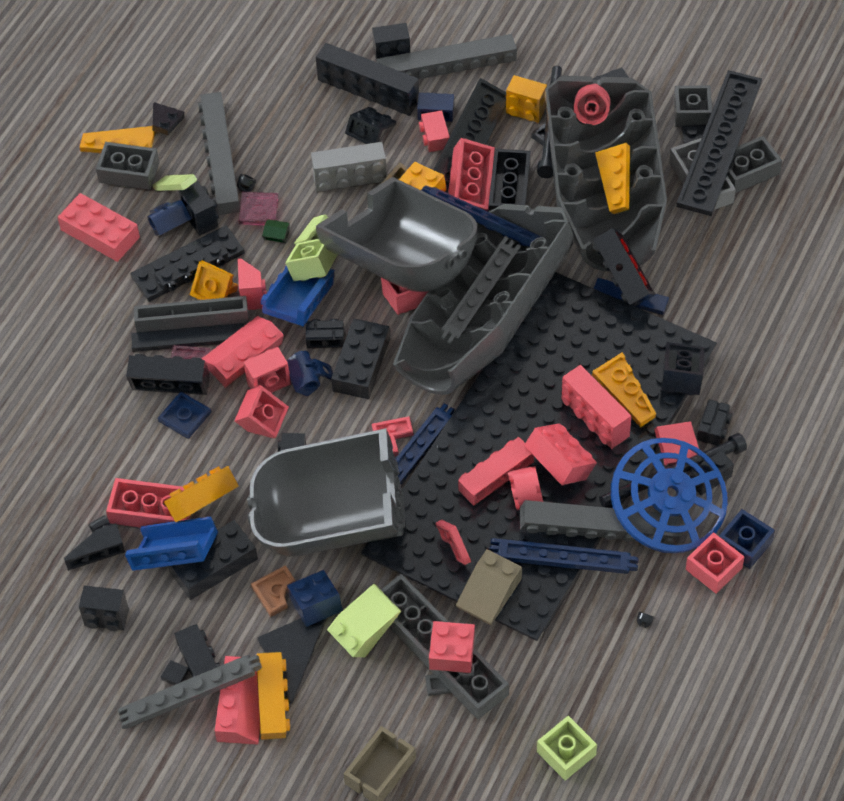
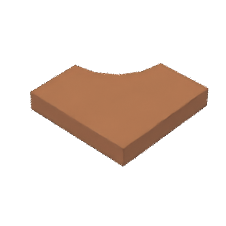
(273, 589)

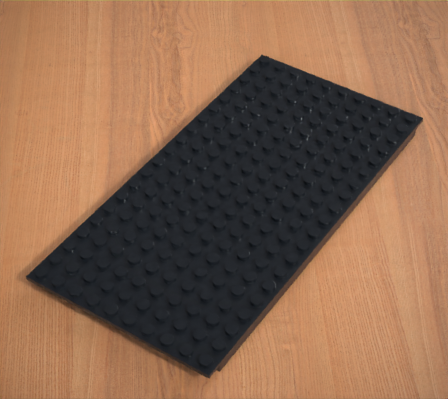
(508, 401)

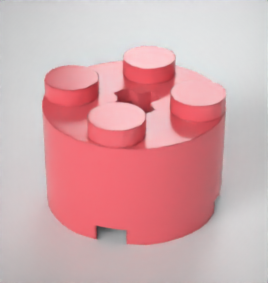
(592, 114)
(525, 486)

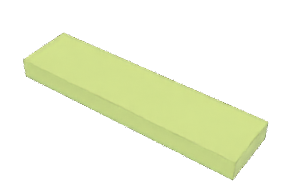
(174, 182)

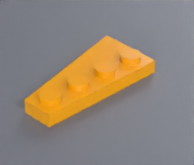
(138, 136)
(615, 176)
(622, 385)

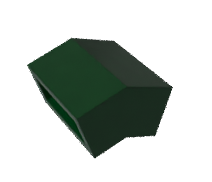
(276, 231)

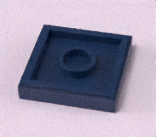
(184, 415)

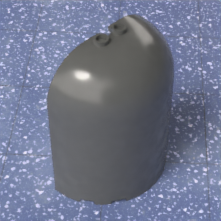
(403, 237)
(327, 495)

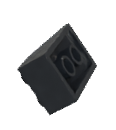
(683, 368)

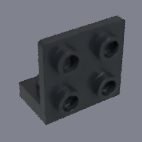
(368, 125)

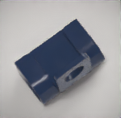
(168, 216)
(306, 371)

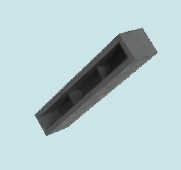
(191, 314)

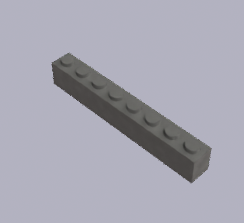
(454, 57)
(220, 153)
(587, 521)

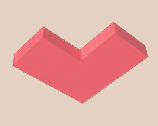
(396, 429)
(451, 535)

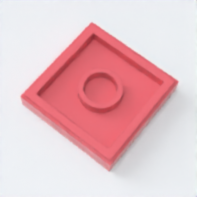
(679, 431)

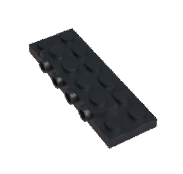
(181, 265)

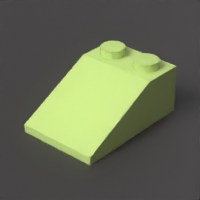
(364, 622)

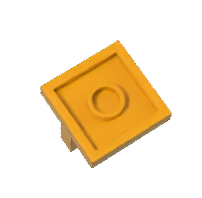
(212, 282)

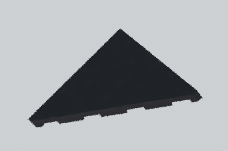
(297, 647)

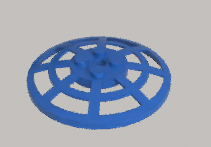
(662, 501)

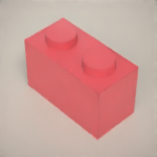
(434, 130)

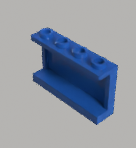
(295, 299)
(173, 543)

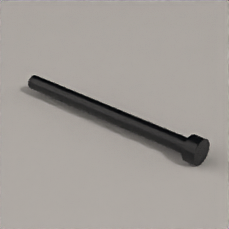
(545, 167)
(736, 444)

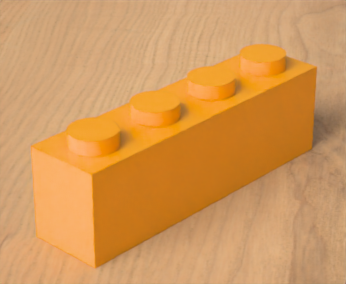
(201, 493)
(271, 696)

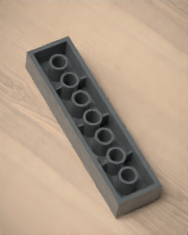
(475, 690)

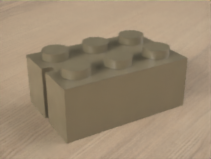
(379, 765)

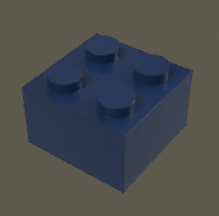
(748, 537)
(315, 598)

